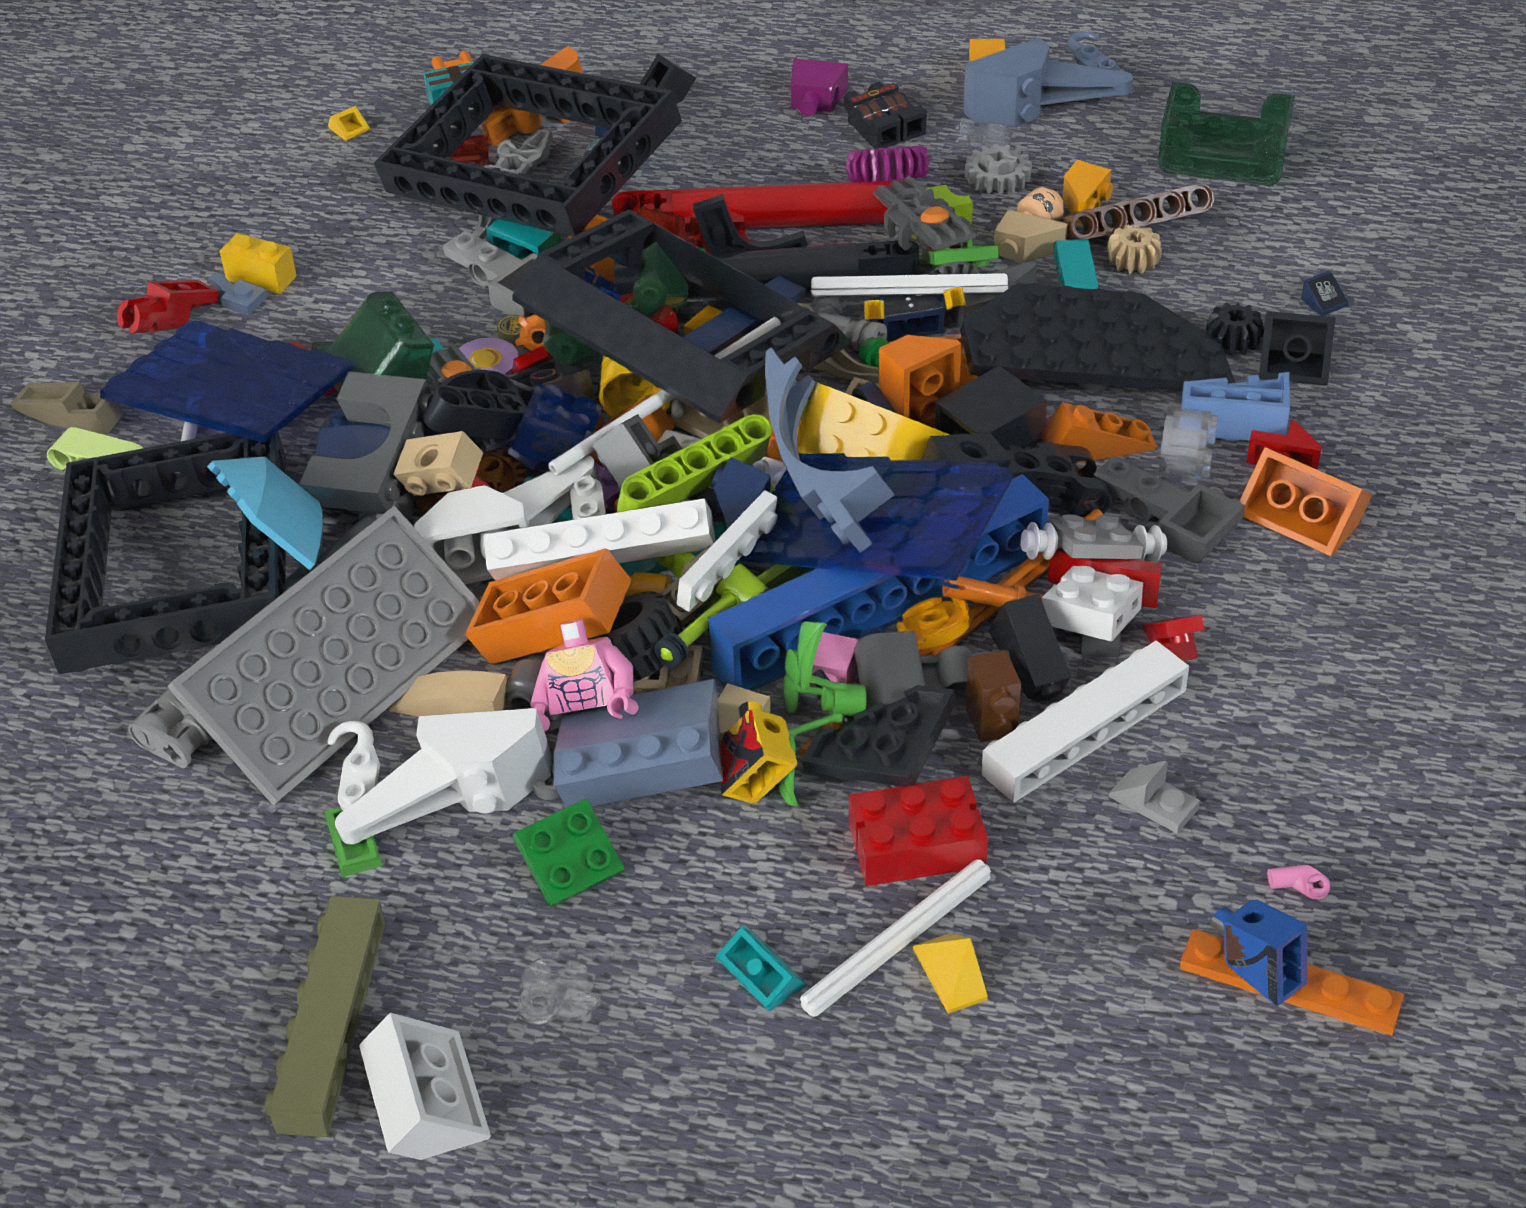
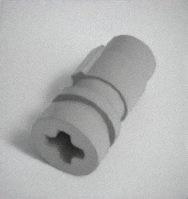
(857, 330)

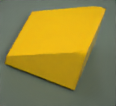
(348, 124)

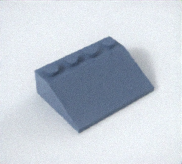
(655, 751)

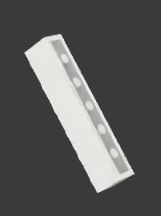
(626, 534)
(1084, 721)

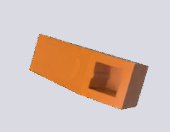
(1097, 431)

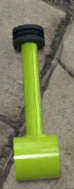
(734, 590)

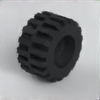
(638, 627)

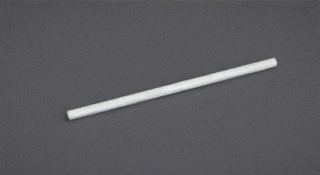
(647, 406)

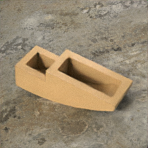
(453, 694)

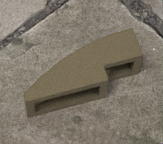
(68, 406)

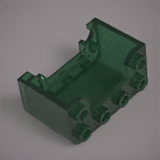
(1224, 144)

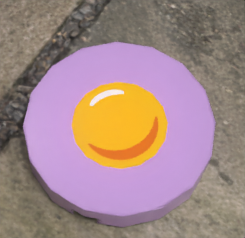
(490, 354)

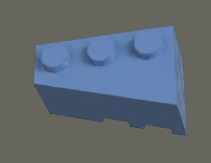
(1242, 405)

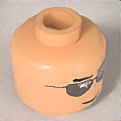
(1042, 203)

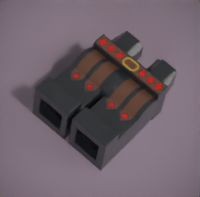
(886, 113)

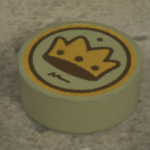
(509, 328)

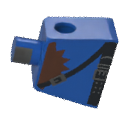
(1265, 948)

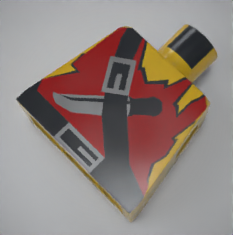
(755, 754)

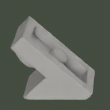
(1148, 794)

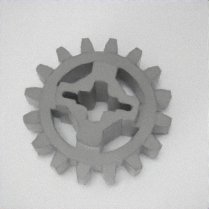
(998, 168)

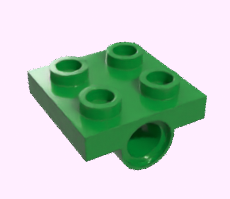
(568, 852)

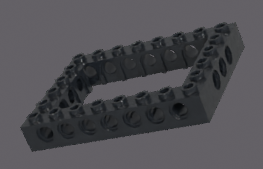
(421, 163)
(92, 635)

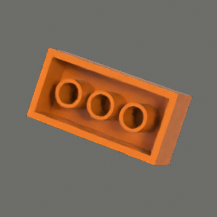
(526, 609)

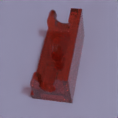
(673, 224)

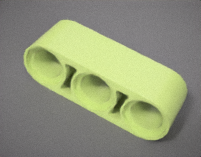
(82, 444)

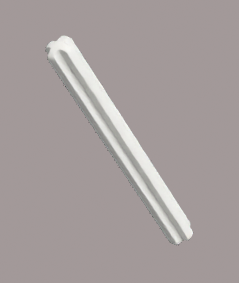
(907, 284)
(894, 938)

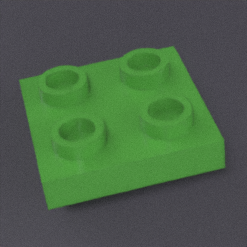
(972, 254)

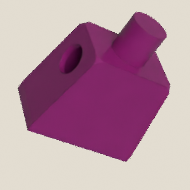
(817, 85)

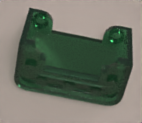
(655, 294)

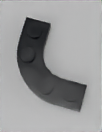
(723, 236)

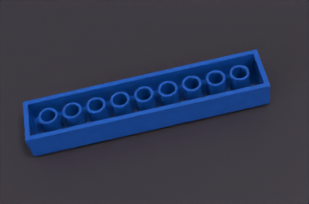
(754, 636)

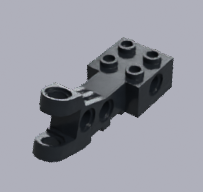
(1045, 466)

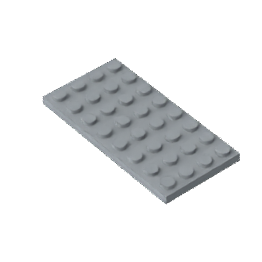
(328, 654)

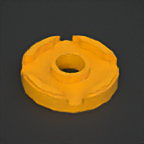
(936, 621)

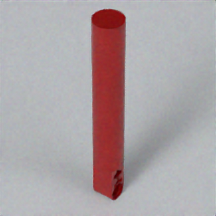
(772, 204)

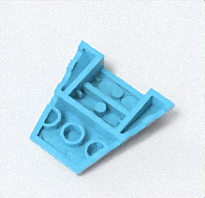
(275, 505)

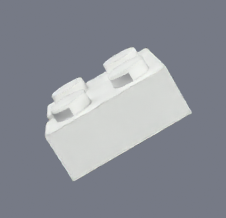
(1093, 602)

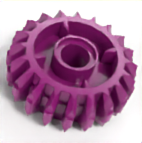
(887, 163)

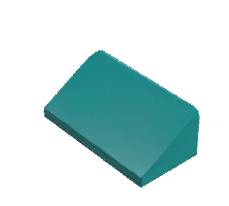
(759, 968)

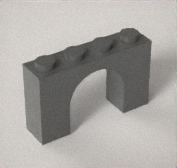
(369, 481)

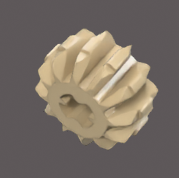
(1134, 249)

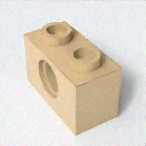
(438, 463)

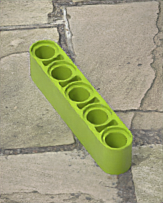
(742, 440)

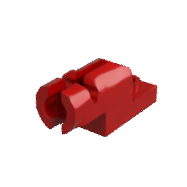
(164, 306)

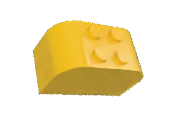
(858, 428)

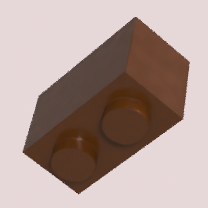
(992, 695)

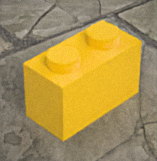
(258, 262)

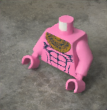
(583, 676)

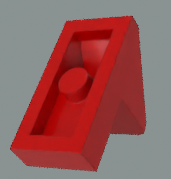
(1296, 445)
(1176, 634)

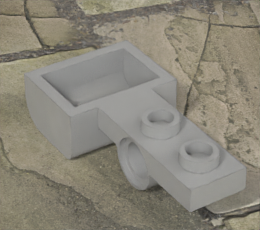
(491, 268)

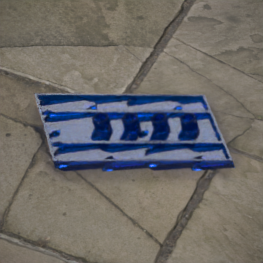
(227, 380)
(916, 533)

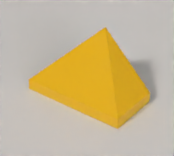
(952, 970)

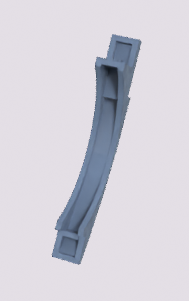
(830, 494)

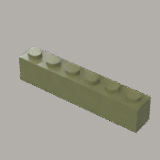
(326, 1017)

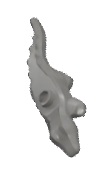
(515, 161)

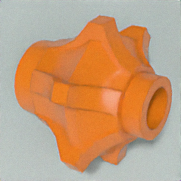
(527, 335)

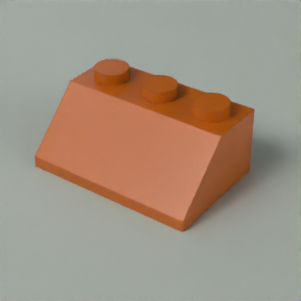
(918, 373)
(1303, 502)

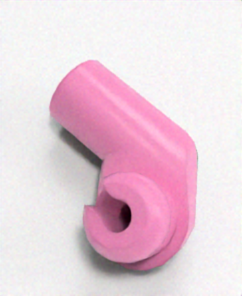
(1302, 878)

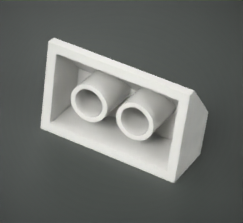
(422, 1088)

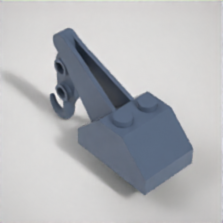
(1021, 79)

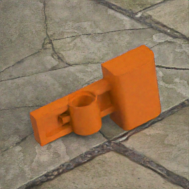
(507, 121)

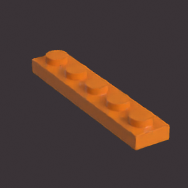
(1324, 992)

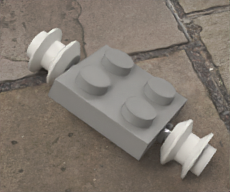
(1093, 539)

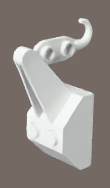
(462, 517)
(464, 758)

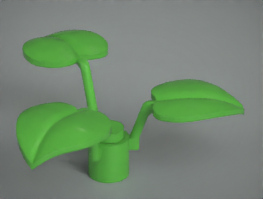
(835, 697)

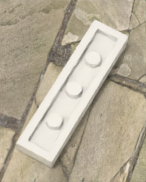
(721, 557)

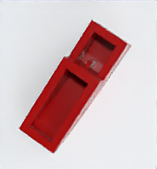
(1137, 570)

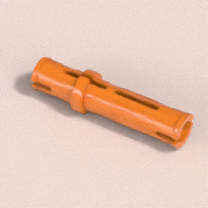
(985, 592)

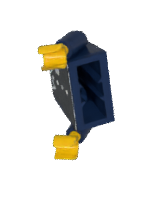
(913, 313)

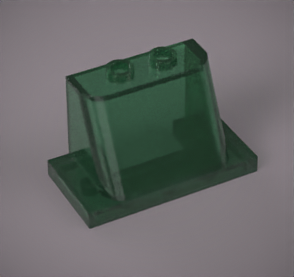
(382, 340)

